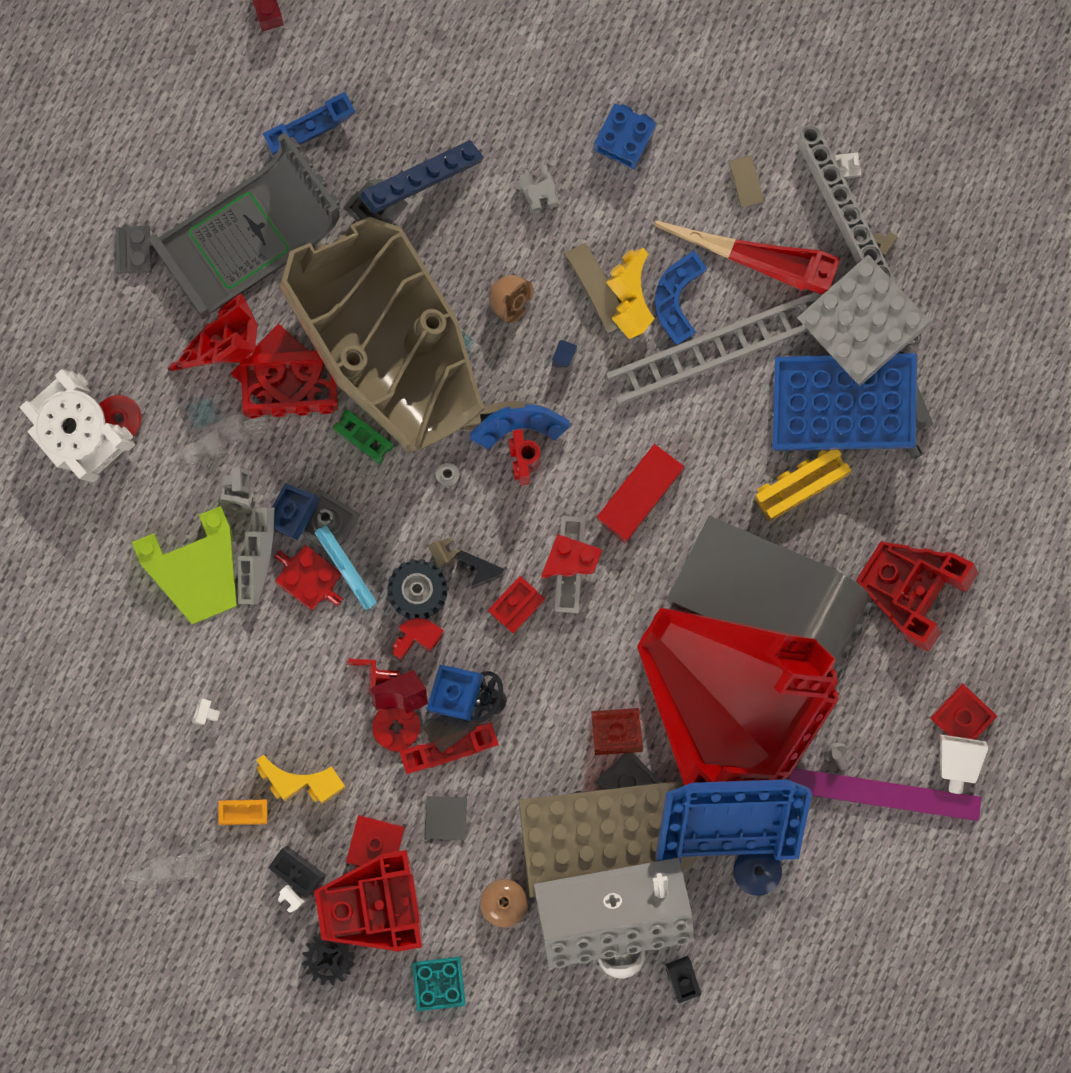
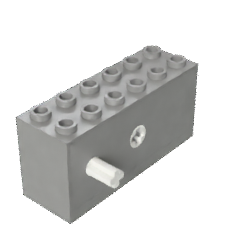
(614, 913)

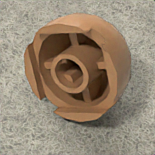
(509, 296)
(500, 915)

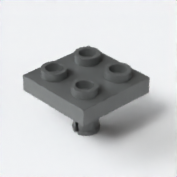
(334, 515)

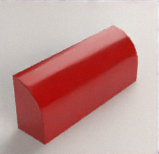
(640, 493)

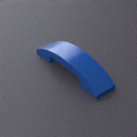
(314, 123)

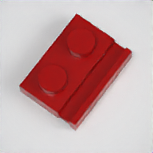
(516, 605)

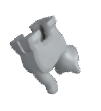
(538, 192)

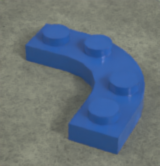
(667, 297)
(509, 419)

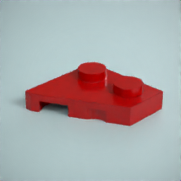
(571, 558)

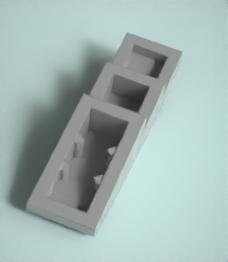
(255, 563)
(569, 587)

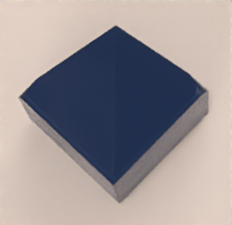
(563, 354)

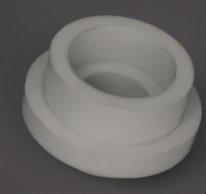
(447, 481)

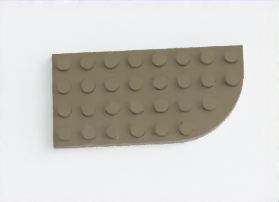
(592, 831)

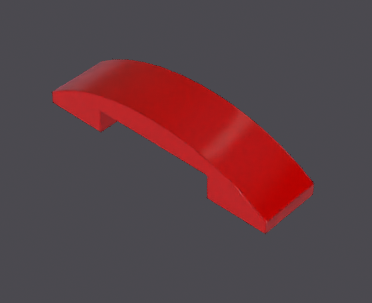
(428, 756)

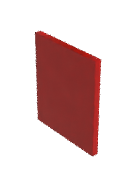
(277, 341)

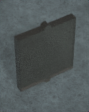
(446, 730)

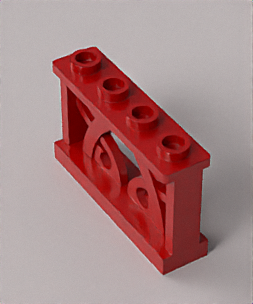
(280, 361)

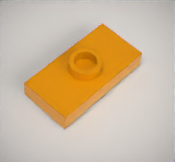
(243, 812)

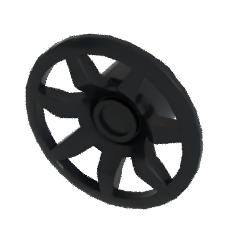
(489, 698)

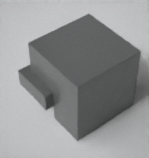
(359, 210)

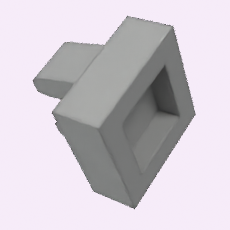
(238, 481)

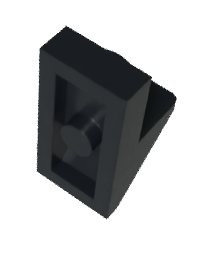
(485, 570)
(683, 979)

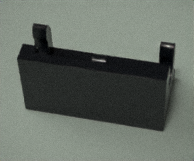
(296, 871)

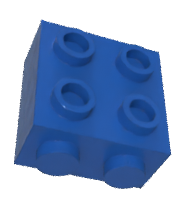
(625, 136)

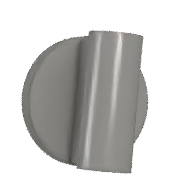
(836, 753)

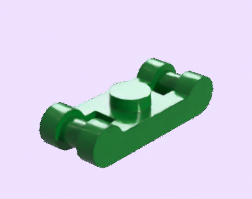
(362, 436)

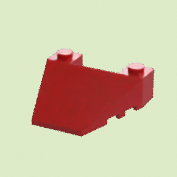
(907, 582)

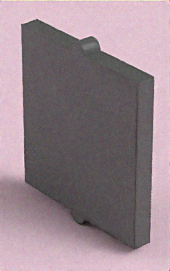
(446, 818)

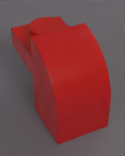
(419, 631)

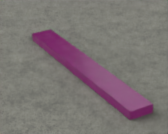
(889, 794)

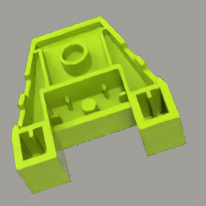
(197, 575)

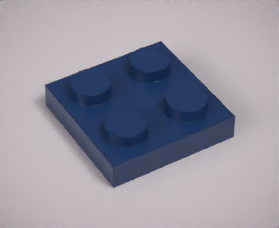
(293, 510)

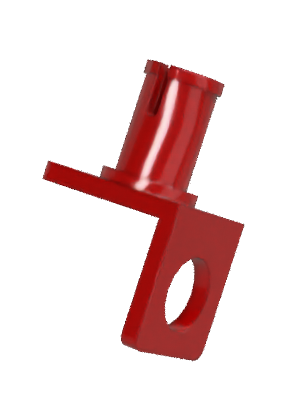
(375, 676)

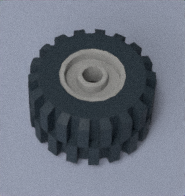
(417, 589)

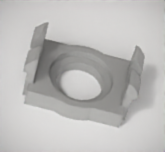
(246, 504)

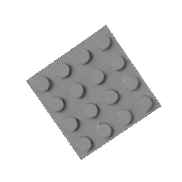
(864, 320)

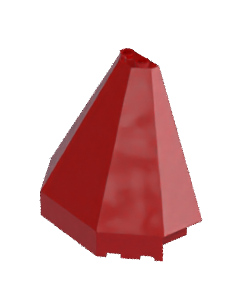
(736, 695)

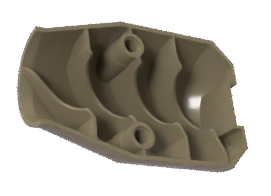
(384, 332)

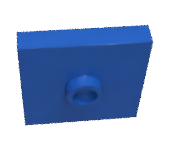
(454, 692)

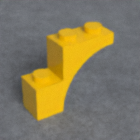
(625, 281)
(285, 785)

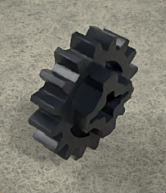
(334, 968)

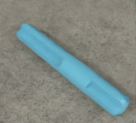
(345, 567)

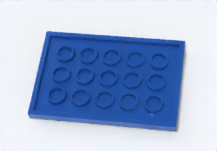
(827, 410)

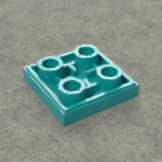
(438, 984)

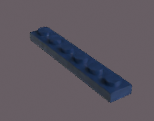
(421, 176)

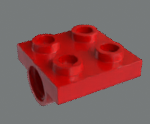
(523, 466)

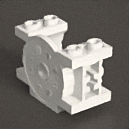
(48, 415)

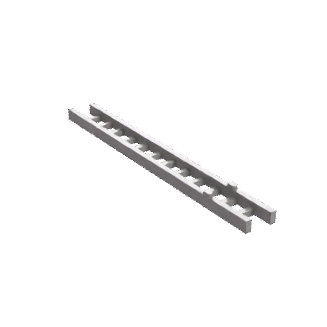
(715, 335)

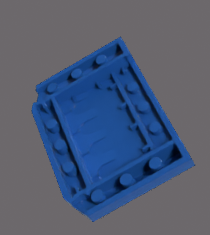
(734, 819)

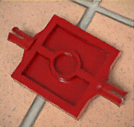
(308, 578)

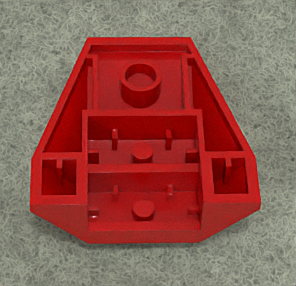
(372, 905)

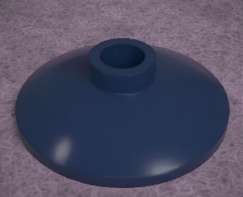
(753, 883)

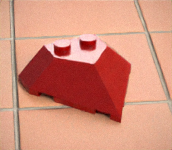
(224, 340)

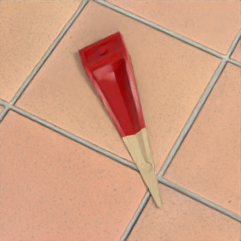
(790, 265)

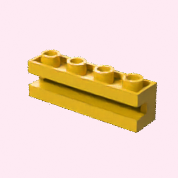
(801, 484)

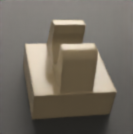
(884, 243)
(442, 553)

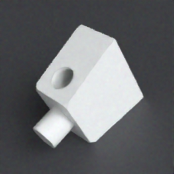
(961, 760)

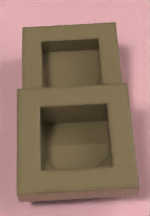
(746, 181)

